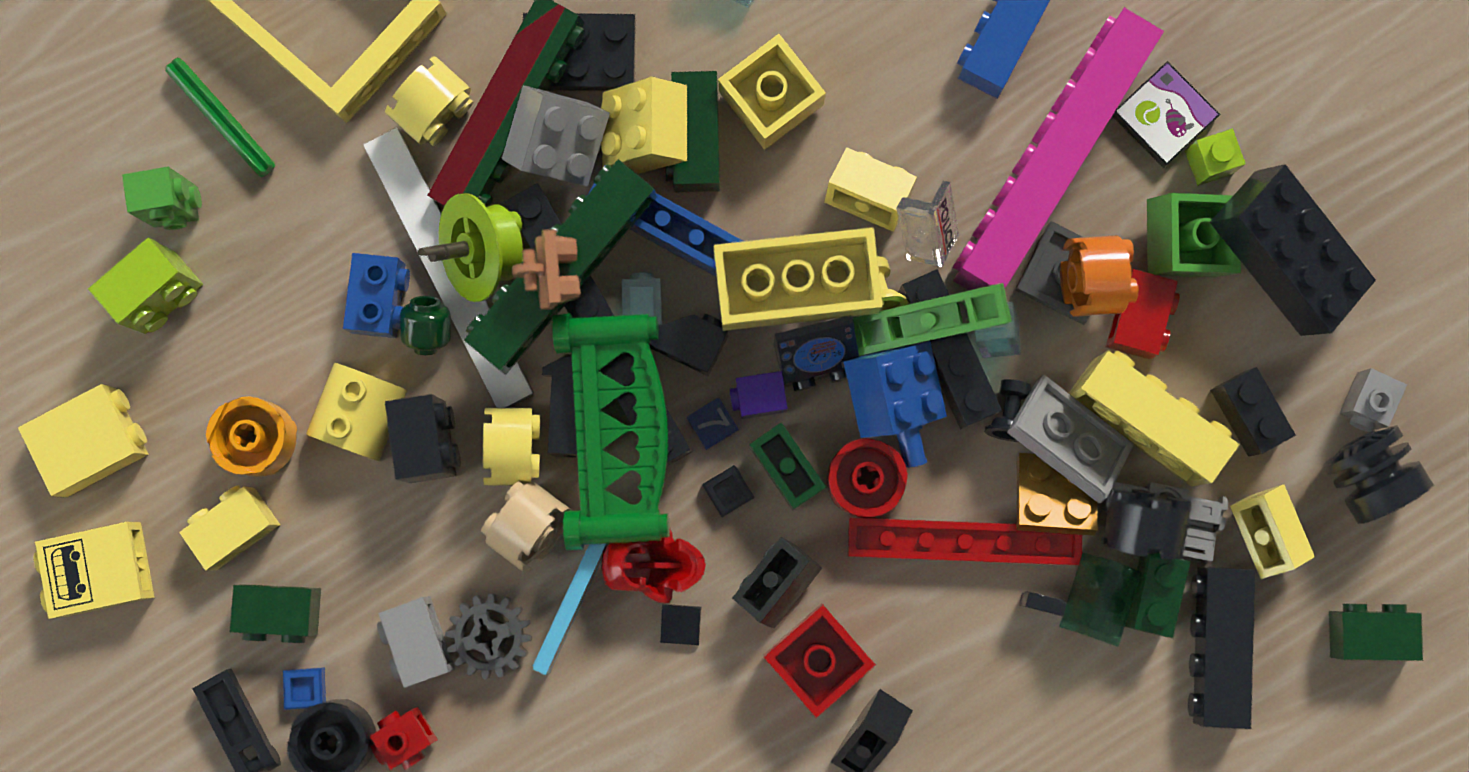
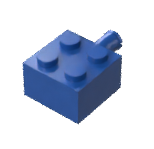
(897, 395)

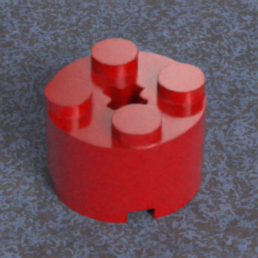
(873, 457)

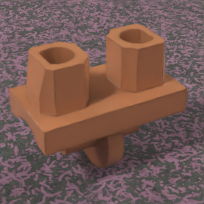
(549, 252)

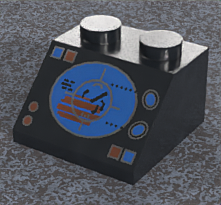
(816, 352)

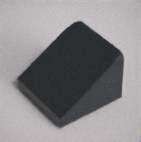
(680, 624)

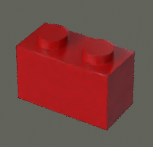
(1143, 323)

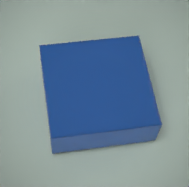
(303, 688)

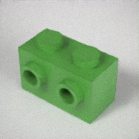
(161, 198)

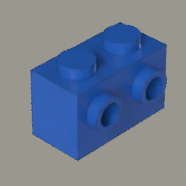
(375, 295)

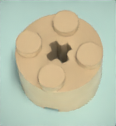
(525, 525)

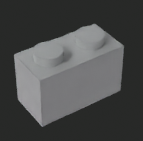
(415, 642)

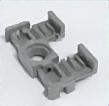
(1202, 518)

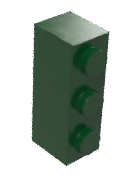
(701, 169)

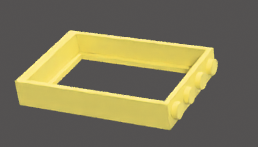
(366, 72)

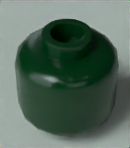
(425, 325)

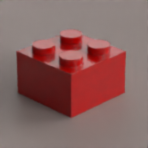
(818, 660)

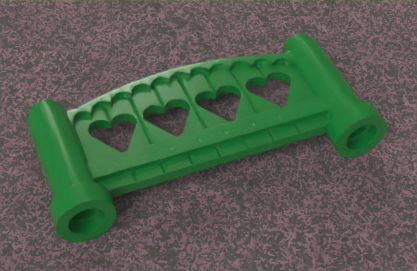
(593, 345)

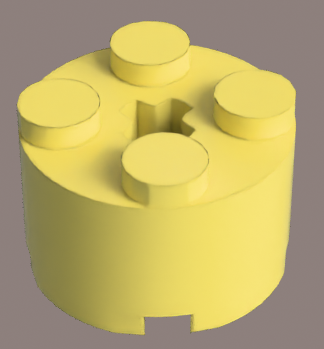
(429, 102)
(509, 446)

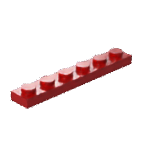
(960, 542)

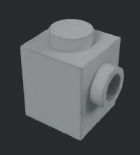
(1372, 400)

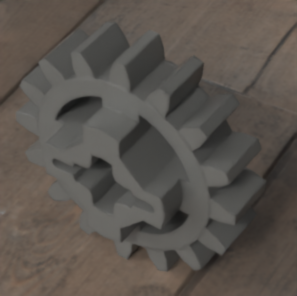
(493, 654)

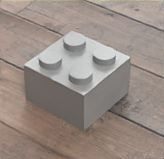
(555, 136)

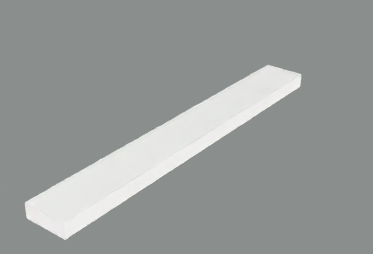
(421, 219)

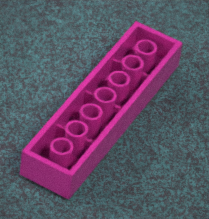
(1061, 149)

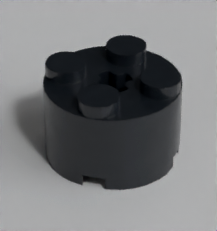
(1147, 524)
(315, 725)

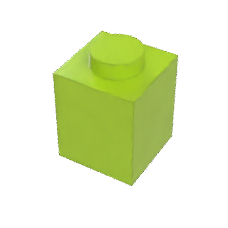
(1215, 157)

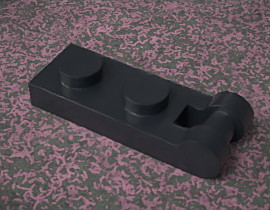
(235, 723)

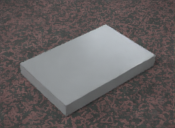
(1071, 438)

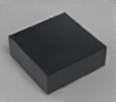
(728, 491)
(1043, 603)

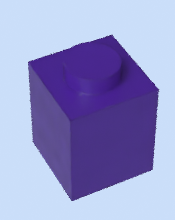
(759, 395)

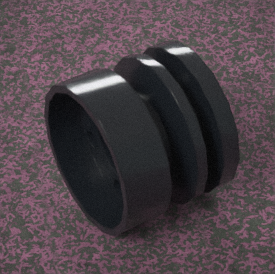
(1379, 477)

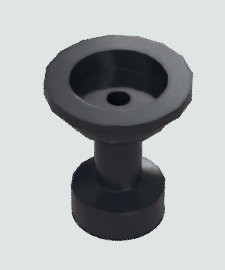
(1014, 392)

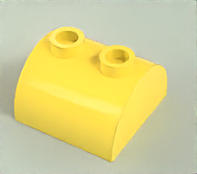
(354, 412)

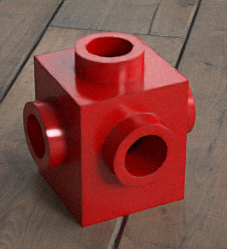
(415, 735)

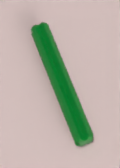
(220, 117)

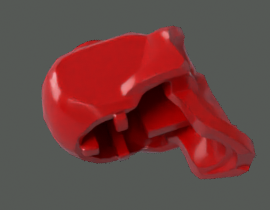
(652, 567)

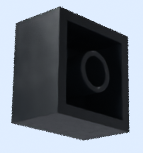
(422, 438)

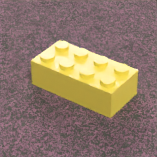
(798, 279)
(1154, 419)

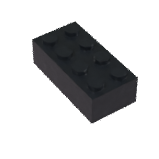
(1293, 251)

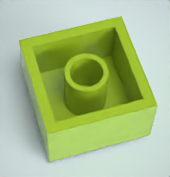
(146, 287)

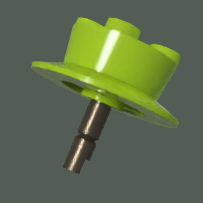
(477, 245)

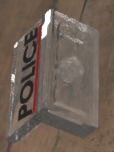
(928, 227)

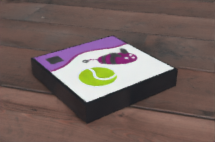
(1165, 114)

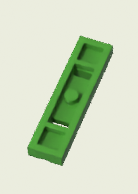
(931, 319)

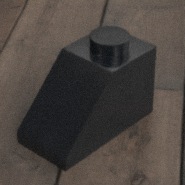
(692, 341)
(872, 734)

